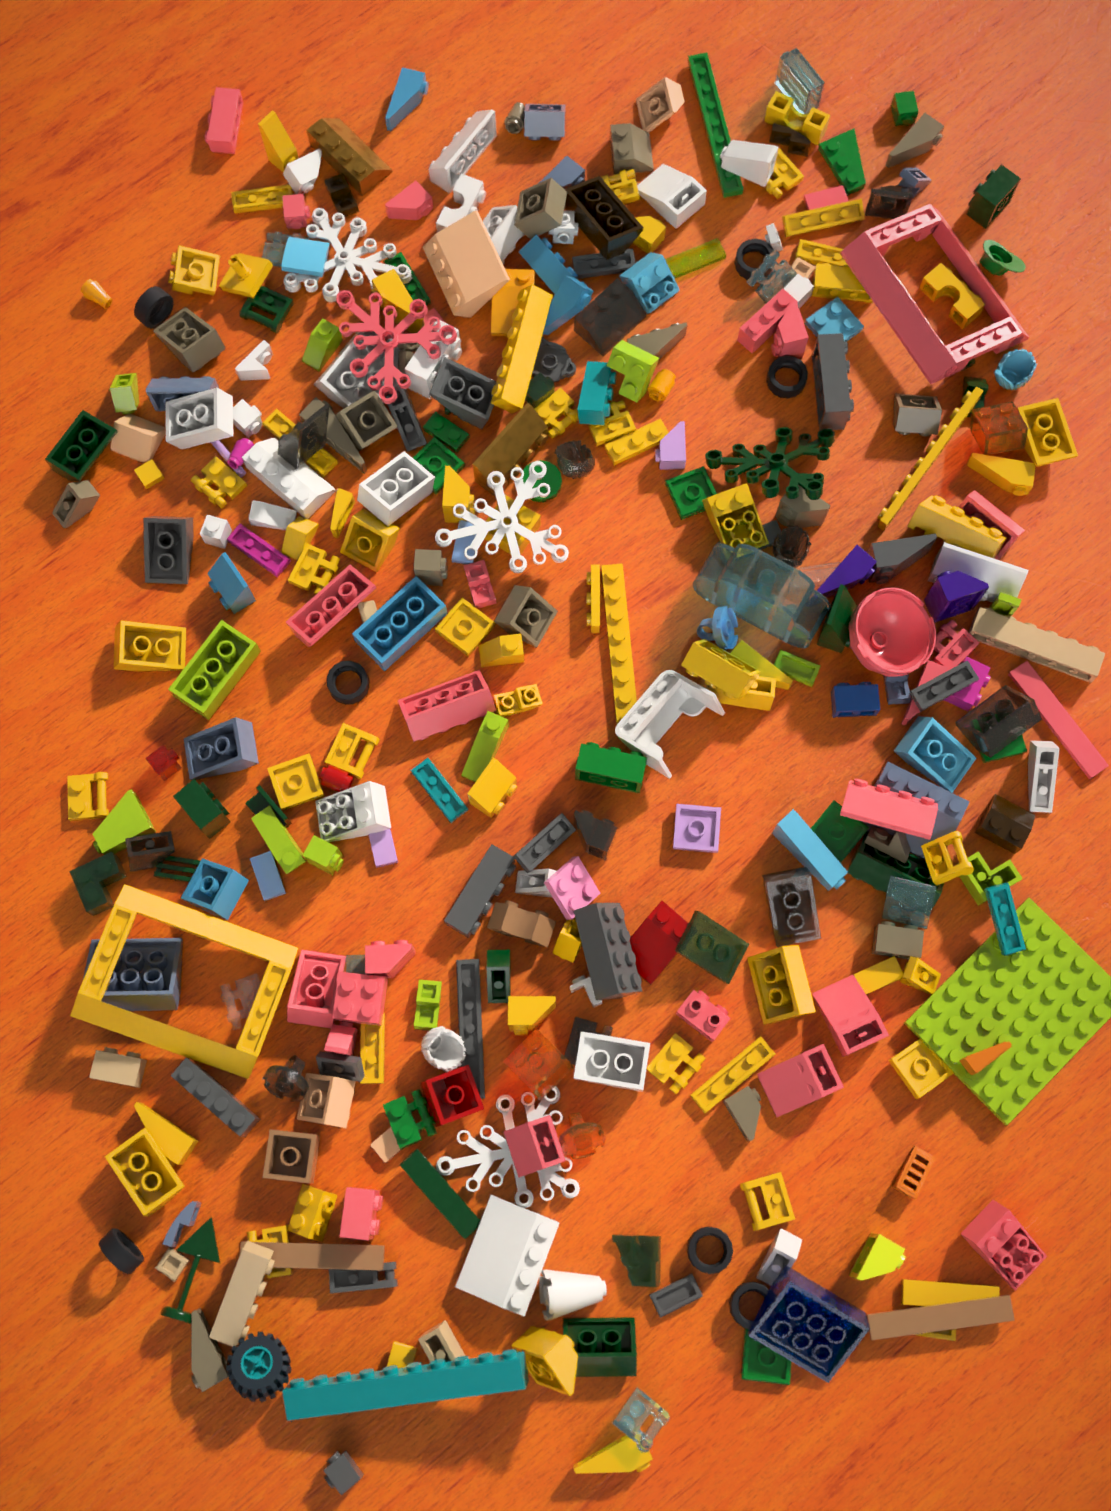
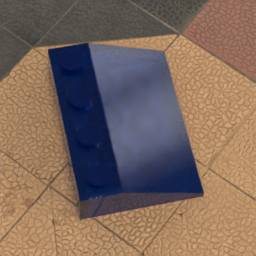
(808, 1324)

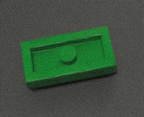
(446, 432)

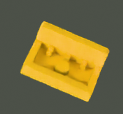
(312, 1213)

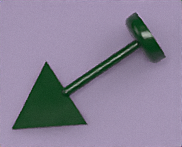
(201, 1245)

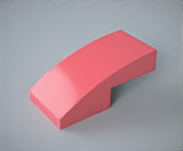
(479, 584)

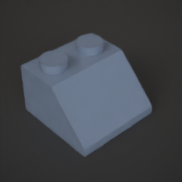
(544, 121)

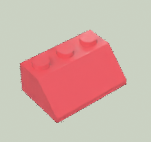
(977, 506)

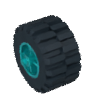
(259, 1366)

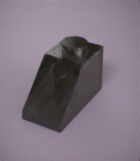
(148, 850)

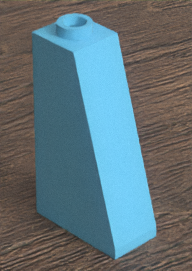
(810, 850)

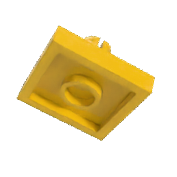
(245, 274)

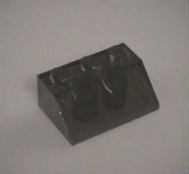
(609, 317)
(999, 720)

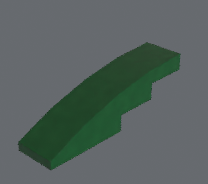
(440, 1193)

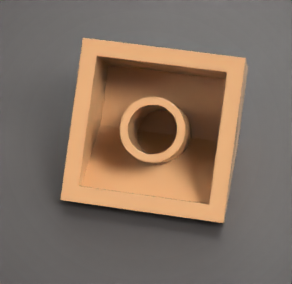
(327, 1100)

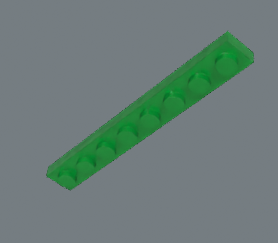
(713, 120)

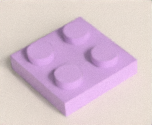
(697, 828)

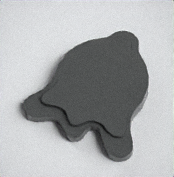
(553, 361)

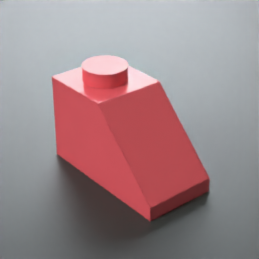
(410, 203)
(342, 1039)

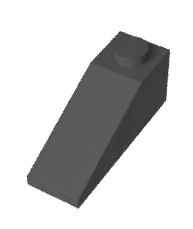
(406, 420)

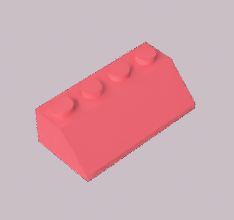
(330, 605)
(447, 705)
(890, 809)

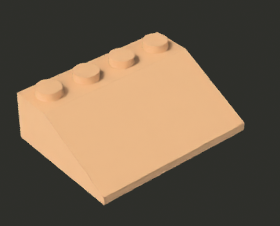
(466, 264)

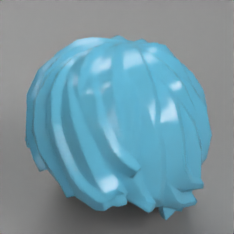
(1015, 369)

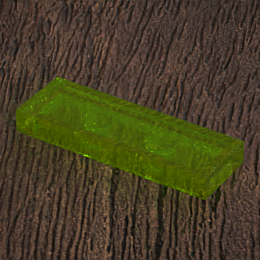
(696, 258)

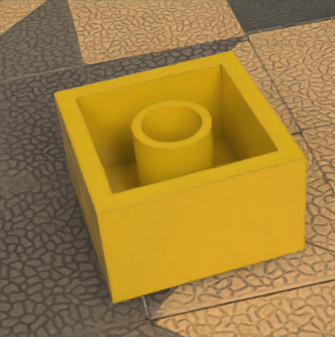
(526, 518)

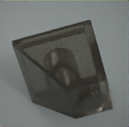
(889, 201)

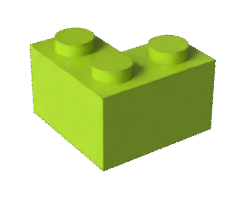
(636, 366)
(984, 878)

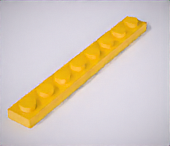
(933, 451)
(618, 639)

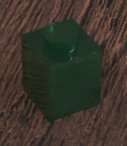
(539, 390)

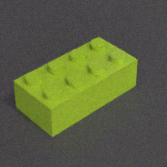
(214, 669)

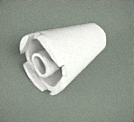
(568, 1292)

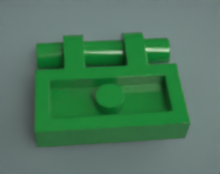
(403, 1123)

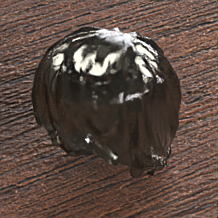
(574, 459)
(792, 546)

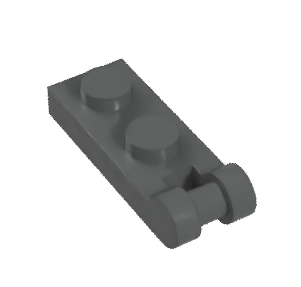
(355, 1280)

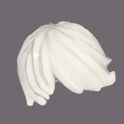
(443, 1048)

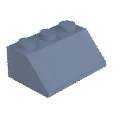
(168, 389)

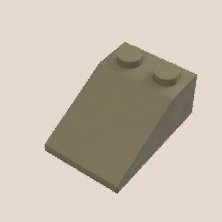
(190, 339)

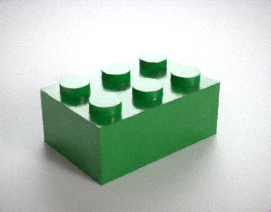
(610, 767)

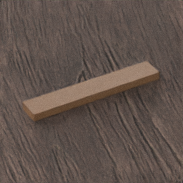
(325, 1256)
(940, 1317)

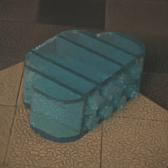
(763, 592)

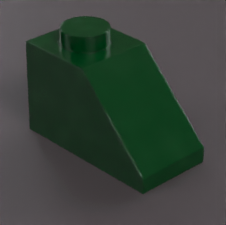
(498, 976)

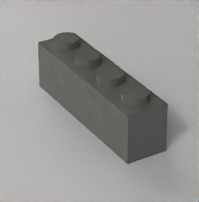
(480, 890)
(215, 1097)

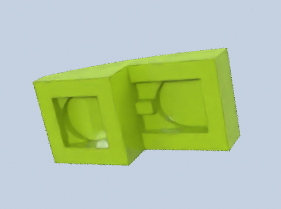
(427, 1004)

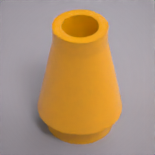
(93, 291)

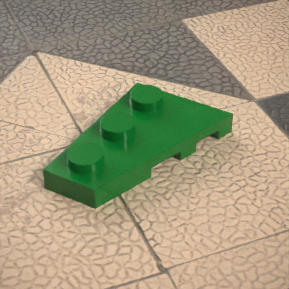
(844, 160)

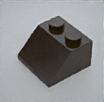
(1006, 824)

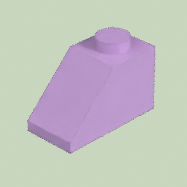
(672, 449)

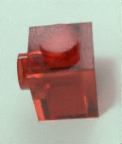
(164, 762)

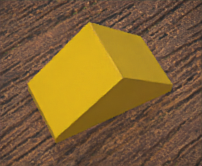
(297, 535)

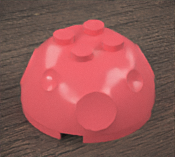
(892, 632)

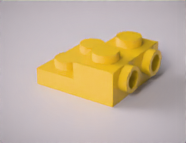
(194, 271)

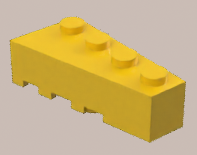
(956, 527)

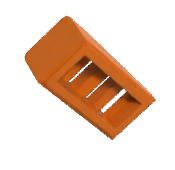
(976, 1062)
(898, 1184)

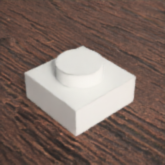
(773, 237)

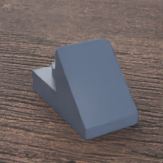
(914, 179)

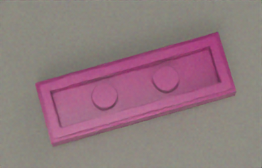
(258, 550)

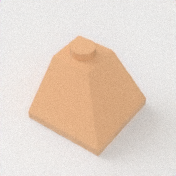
(659, 103)

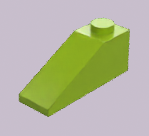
(485, 745)
(279, 840)

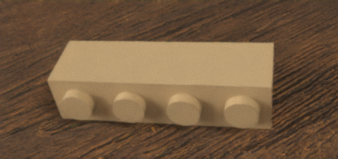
(241, 1294)

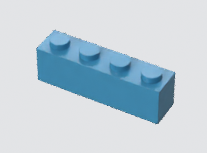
(546, 263)

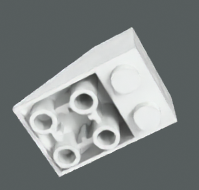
(672, 194)
(353, 812)

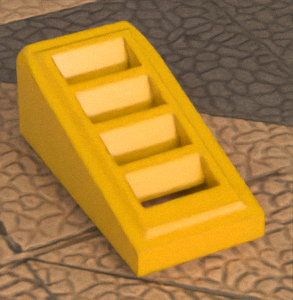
(342, 508)

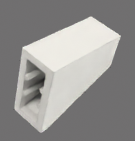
(750, 160)

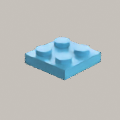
(834, 319)

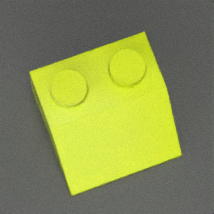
(877, 1258)

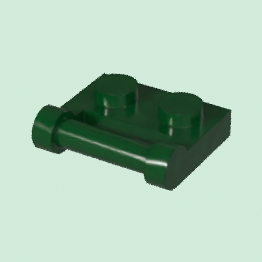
(270, 302)

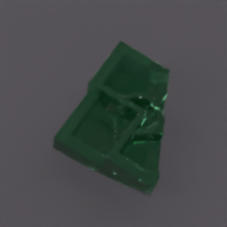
(641, 1257)

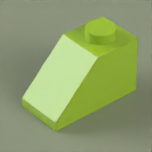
(322, 344)
(125, 393)

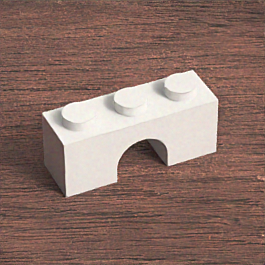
(467, 192)

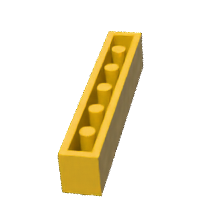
(521, 349)

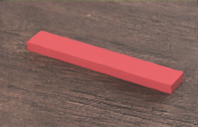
(1059, 720)

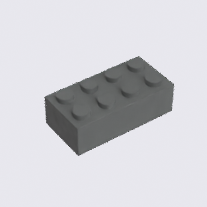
(831, 381)
(608, 951)

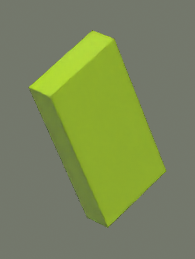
(1005, 604)
(797, 668)

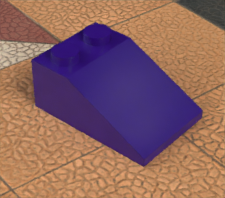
(853, 569)

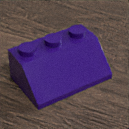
(954, 595)

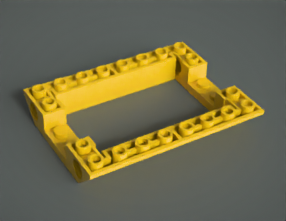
(118, 927)

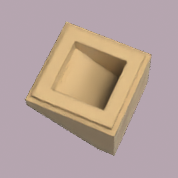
(367, 609)

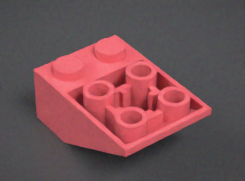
(849, 1015)
(800, 1080)
(1004, 1244)

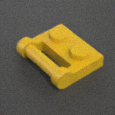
(345, 748)
(80, 796)
(939, 859)
(775, 1200)

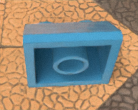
(230, 585)
(215, 888)

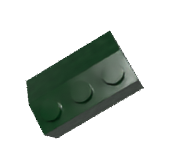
(80, 446)
(603, 1346)

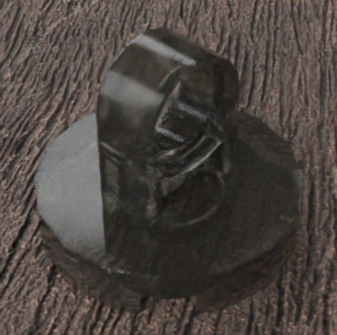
(287, 1080)

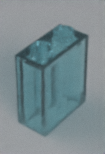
(799, 81)

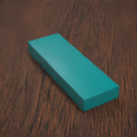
(439, 790)
(1005, 919)

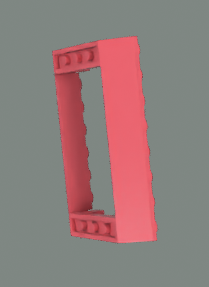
(902, 313)

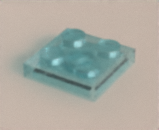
(909, 902)

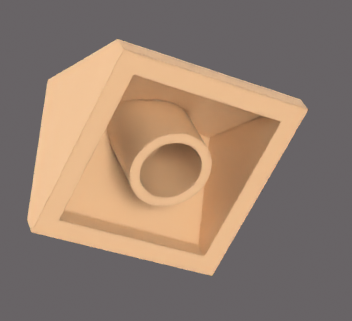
(137, 438)

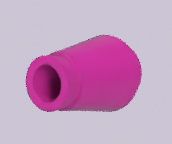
(240, 449)

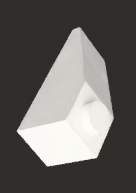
(1042, 775)

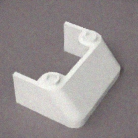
(658, 710)

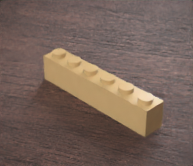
(1036, 644)

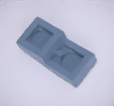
(897, 690)
(186, 1217)

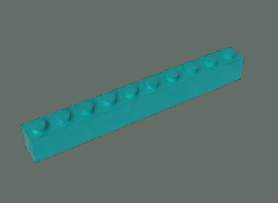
(406, 1385)

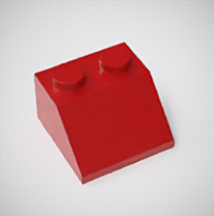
(452, 1095)

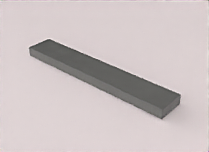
(471, 1018)

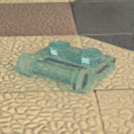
(634, 1415)

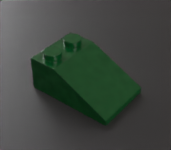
(836, 625)

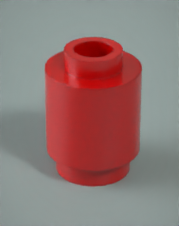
(335, 778)

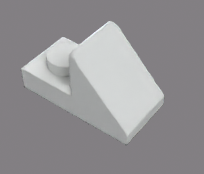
(252, 366)

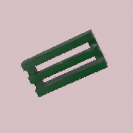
(160, 866)

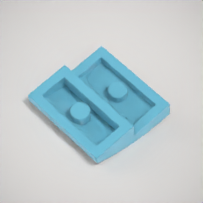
(305, 256)

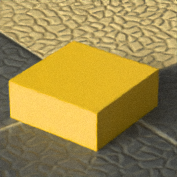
(149, 474)

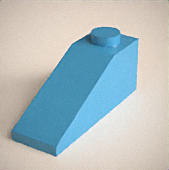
(406, 96)
(568, 301)

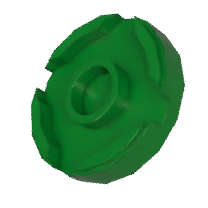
(552, 478)

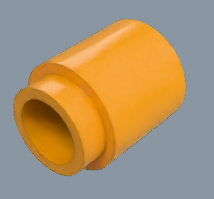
(661, 385)

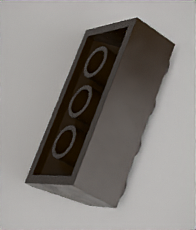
(602, 217)

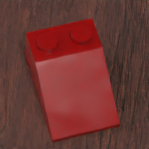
(656, 941)

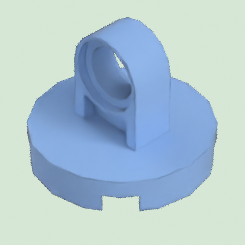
(723, 627)

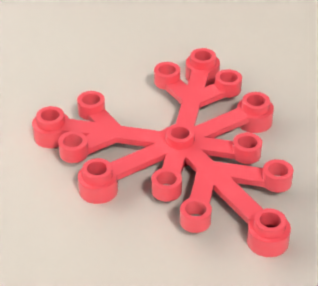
(389, 371)

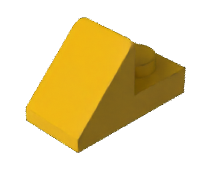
(920, 976)

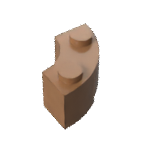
(513, 921)

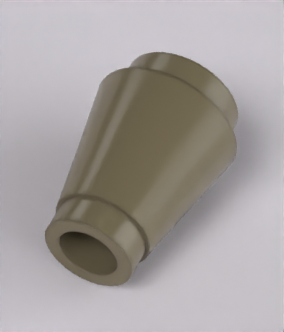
(515, 119)

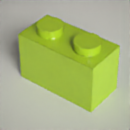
(323, 855)

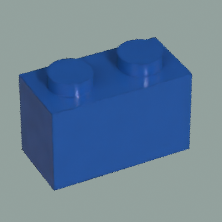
(855, 700)

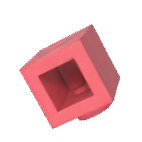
(295, 211)

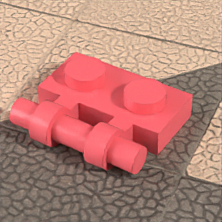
(957, 649)

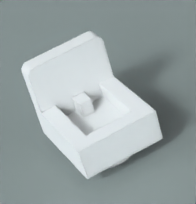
(581, 982)

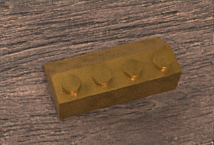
(347, 154)
(511, 447)

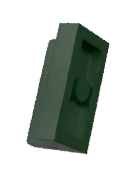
(261, 801)

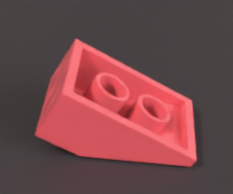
(315, 989)

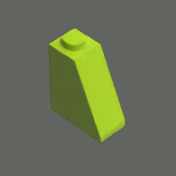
(124, 821)

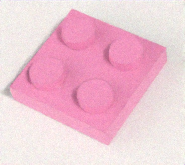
(572, 887)

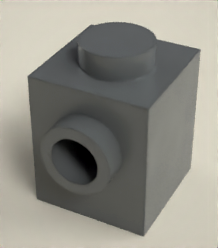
(342, 1472)

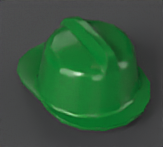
(999, 260)

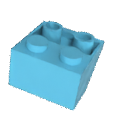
(650, 281)

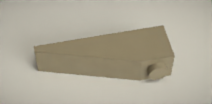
(336, 435)

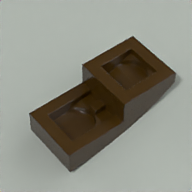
(784, 135)
(341, 195)

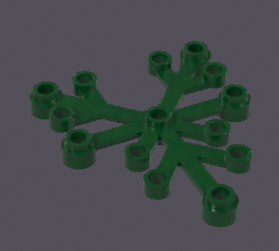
(777, 462)

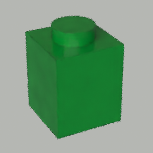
(904, 108)

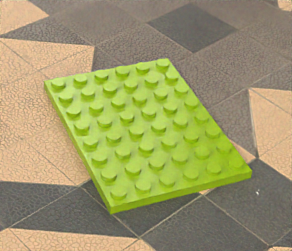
(1036, 998)

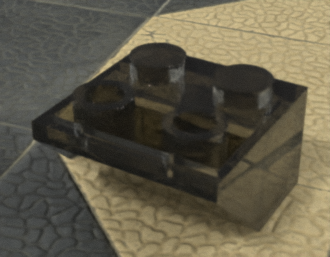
(595, 834)

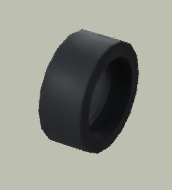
(751, 245)
(153, 307)
(794, 364)
(340, 668)
(727, 1245)
(121, 1251)
(735, 1297)

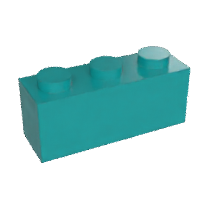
(596, 393)

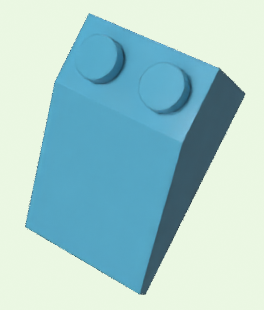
(935, 753)

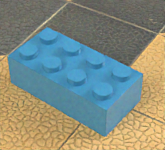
(400, 623)

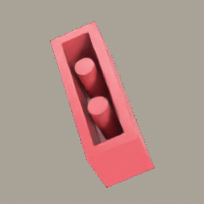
(224, 120)
(765, 321)

